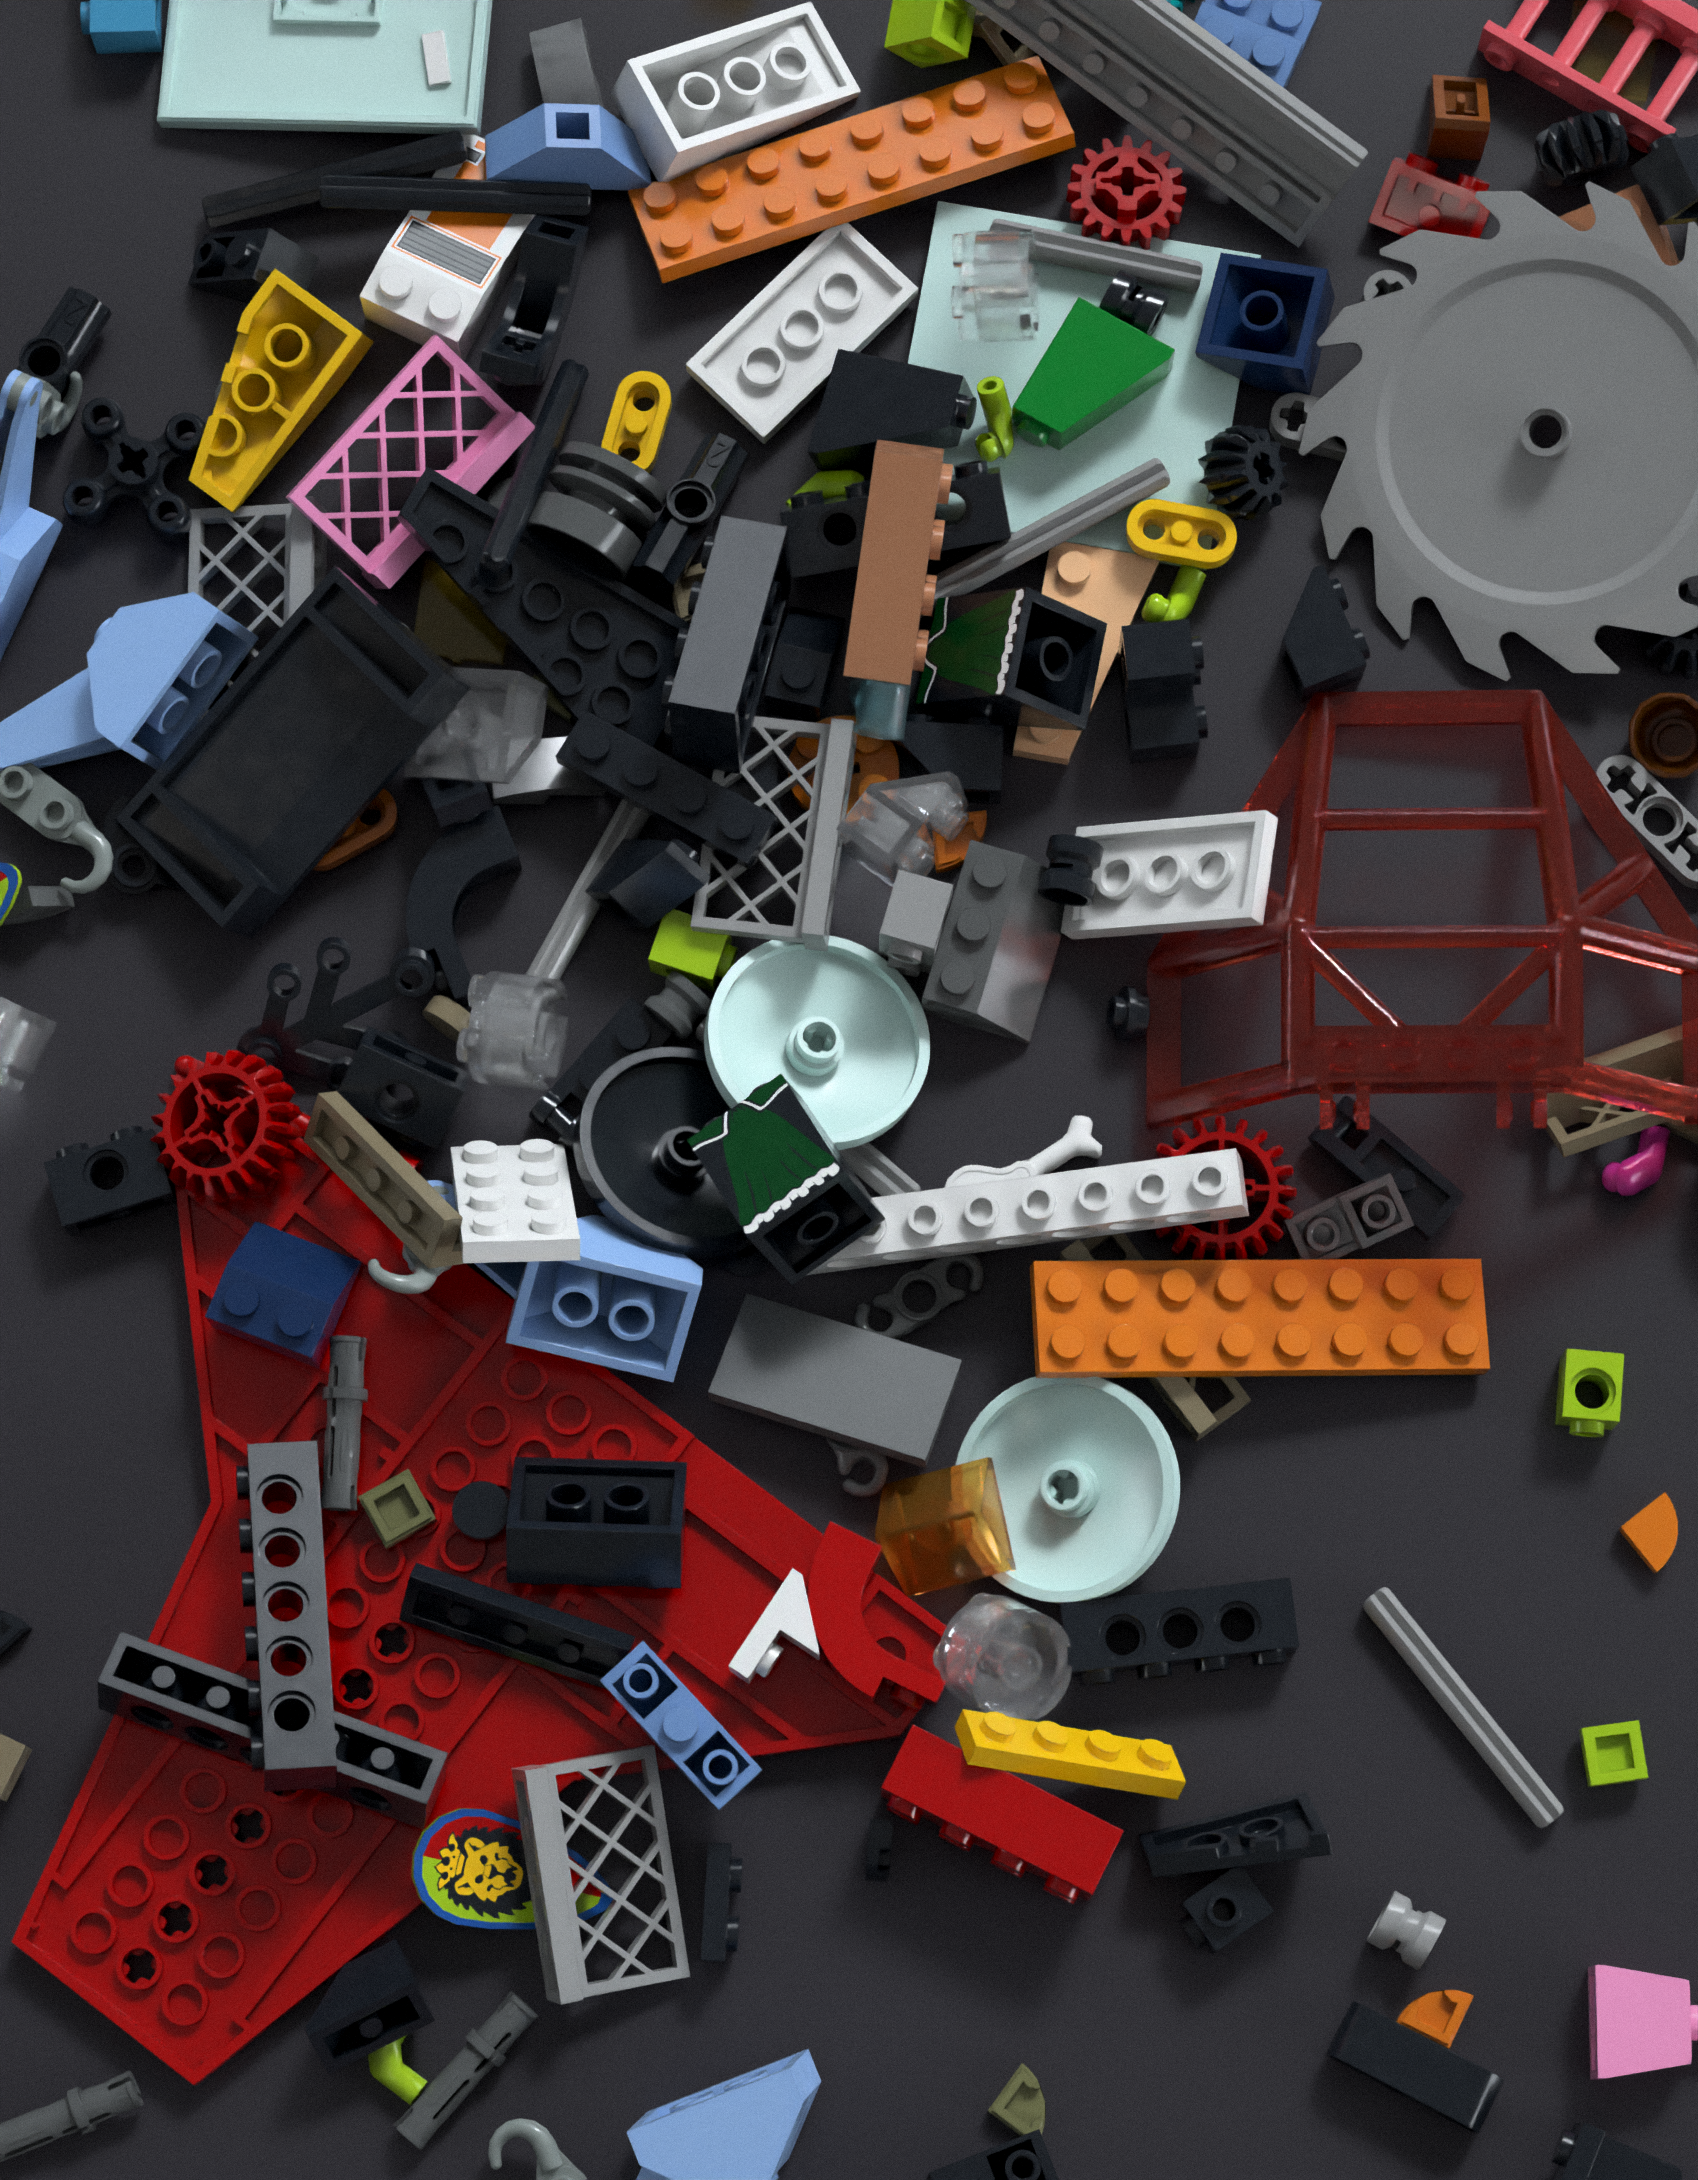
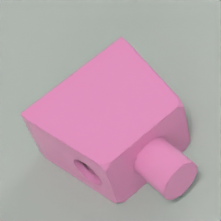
(1638, 2022)

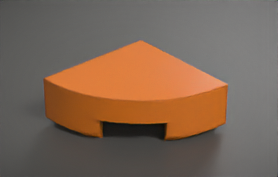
(951, 853)
(1653, 1532)
(1436, 2015)

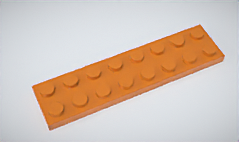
(851, 168)
(1258, 1318)

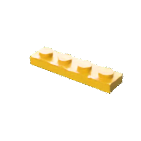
(1069, 1754)

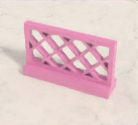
(469, 467)

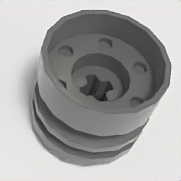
(598, 507)

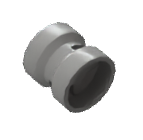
(1406, 1930)

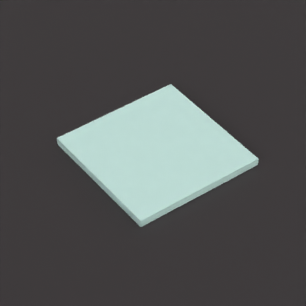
(322, 65)
(1162, 423)

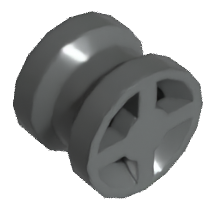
(678, 1005)

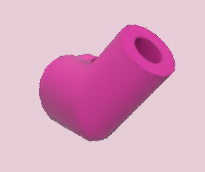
(1640, 1169)

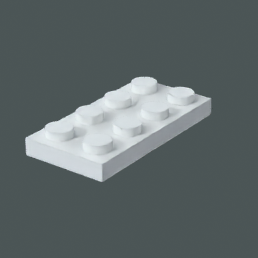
(788, 336)
(1177, 875)
(514, 1202)

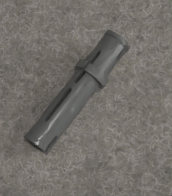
(343, 1422)
(465, 2071)
(69, 2115)

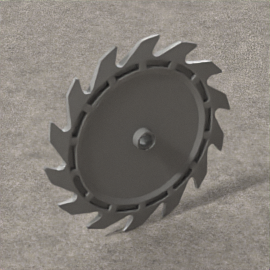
(1448, 419)

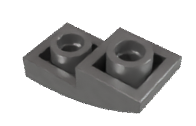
(565, 64)
(541, 778)
(1349, 1220)

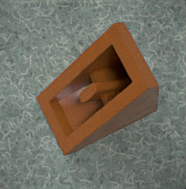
(1458, 117)

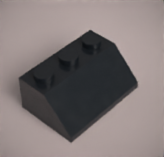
(596, 1522)

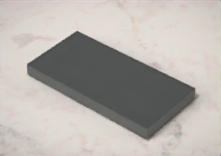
(835, 1380)

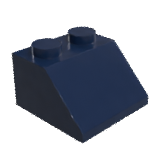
(1266, 322)
(283, 1293)

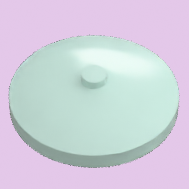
(827, 1022)
(1080, 1485)

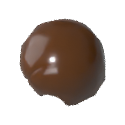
(1666, 735)

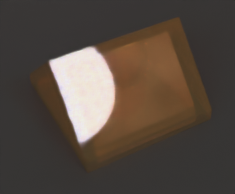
(944, 1528)

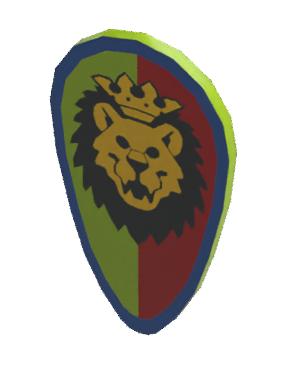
(476, 1875)

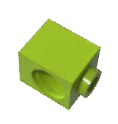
(930, 30)
(693, 954)
(1600, 1368)

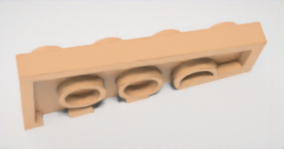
(1101, 585)

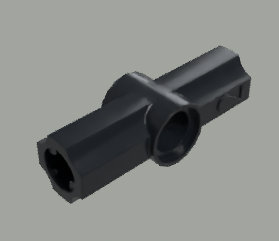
(65, 337)
(677, 537)

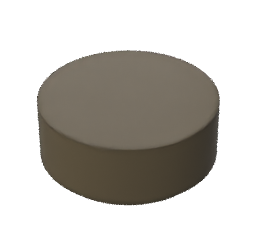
(446, 1016)

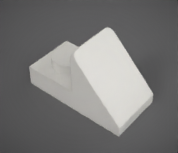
(785, 1616)

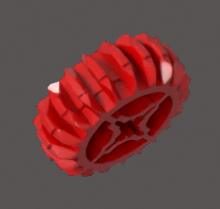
(253, 1133)
(1269, 1192)

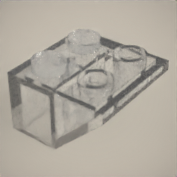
(898, 820)

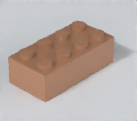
(894, 562)

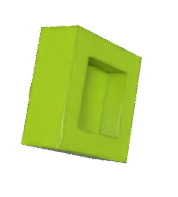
(1613, 1753)

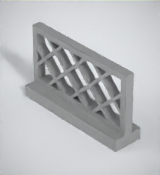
(303, 550)
(822, 842)
(551, 1879)

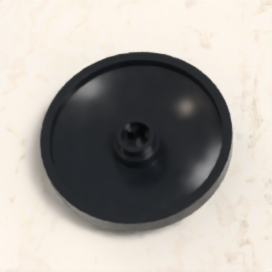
(638, 1155)

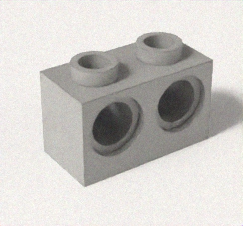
(914, 922)

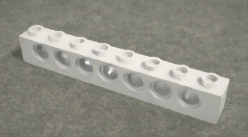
(1050, 1209)

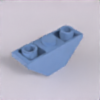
(567, 146)
(680, 1725)

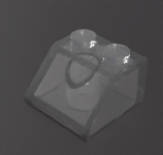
(487, 731)

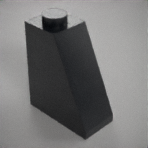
(889, 402)

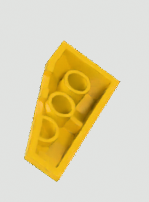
(279, 378)

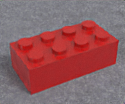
(1000, 1814)

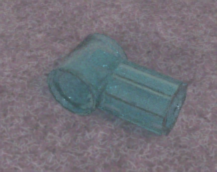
(880, 708)

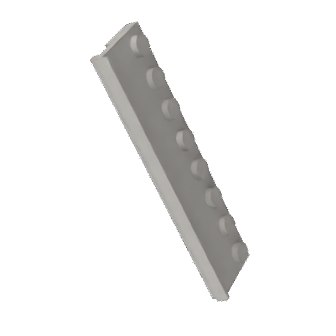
(1193, 101)

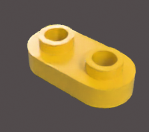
(636, 428)
(1181, 529)

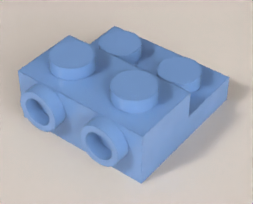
(1263, 31)

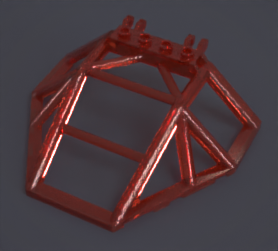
(1434, 1057)

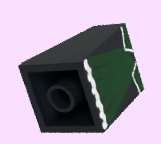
(1012, 660)
(785, 1179)

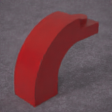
(835, 1599)

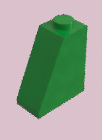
(1087, 376)

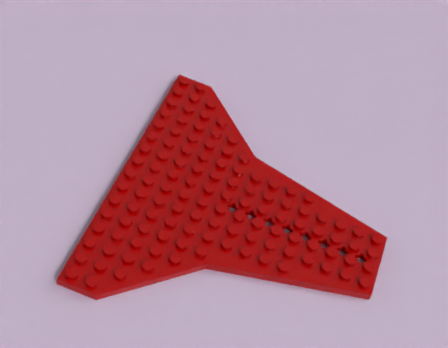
(454, 1413)

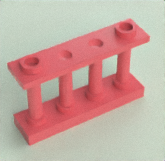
(1652, 20)

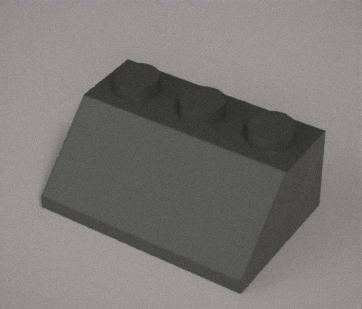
(995, 945)

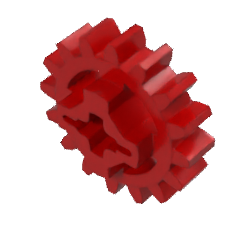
(1152, 189)

